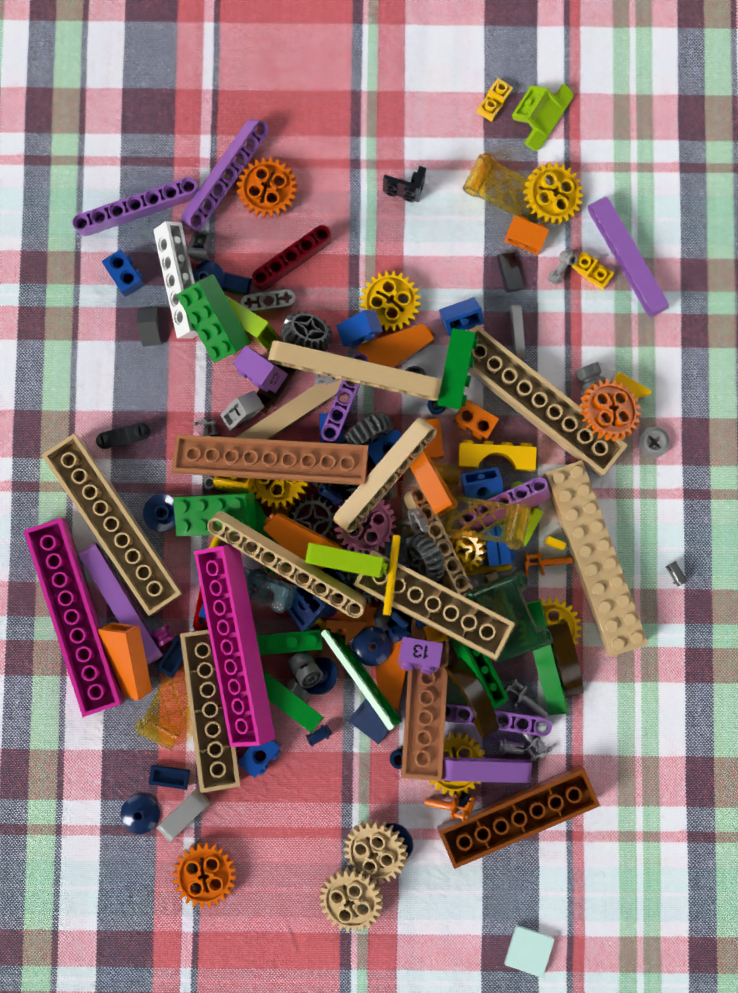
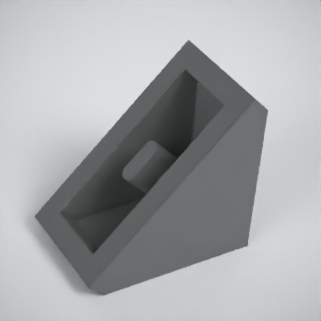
(200, 246)
(149, 326)

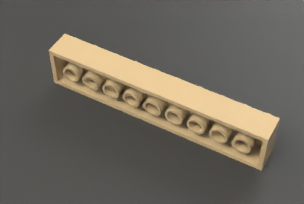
(541, 404)
(113, 524)
(595, 559)

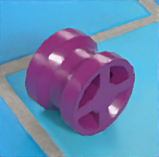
(163, 636)

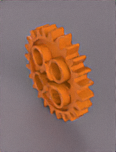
(251, 182)
(610, 410)
(187, 877)

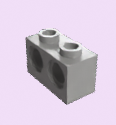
(242, 410)

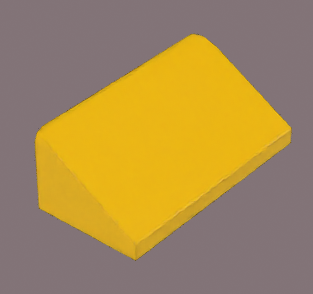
(234, 484)

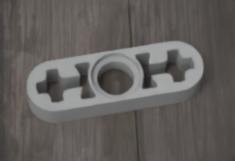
(280, 293)
(517, 331)

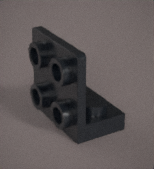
(408, 191)

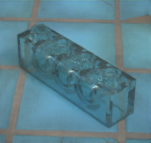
(283, 591)

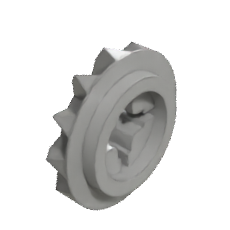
(663, 442)

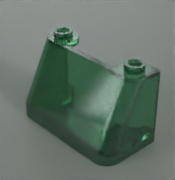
(506, 599)

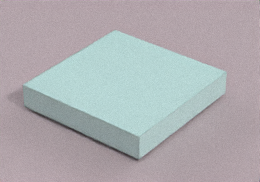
(529, 951)

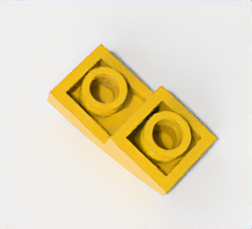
(494, 100)
(592, 271)

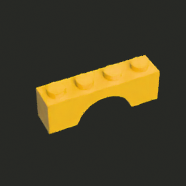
(521, 457)

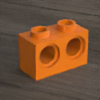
(478, 415)

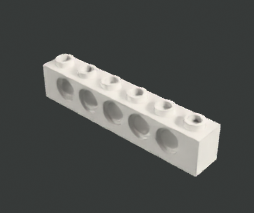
(176, 273)

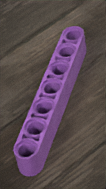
(216, 177)
(127, 204)
(628, 257)
(118, 597)
(511, 725)

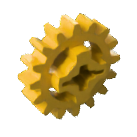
(473, 557)

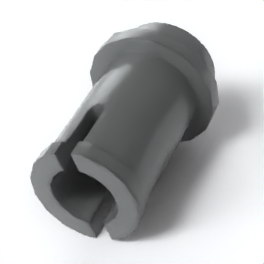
(676, 573)

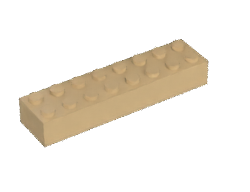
(442, 609)
(214, 757)

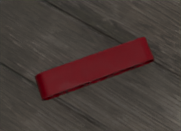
(294, 249)

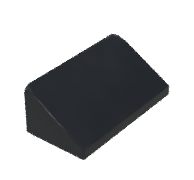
(510, 272)

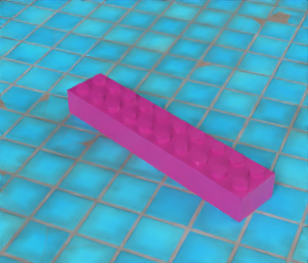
(73, 616)
(234, 646)

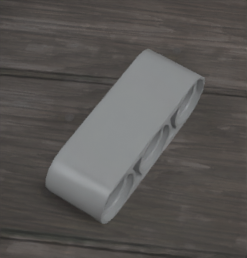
(183, 814)

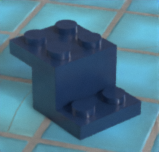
(308, 607)

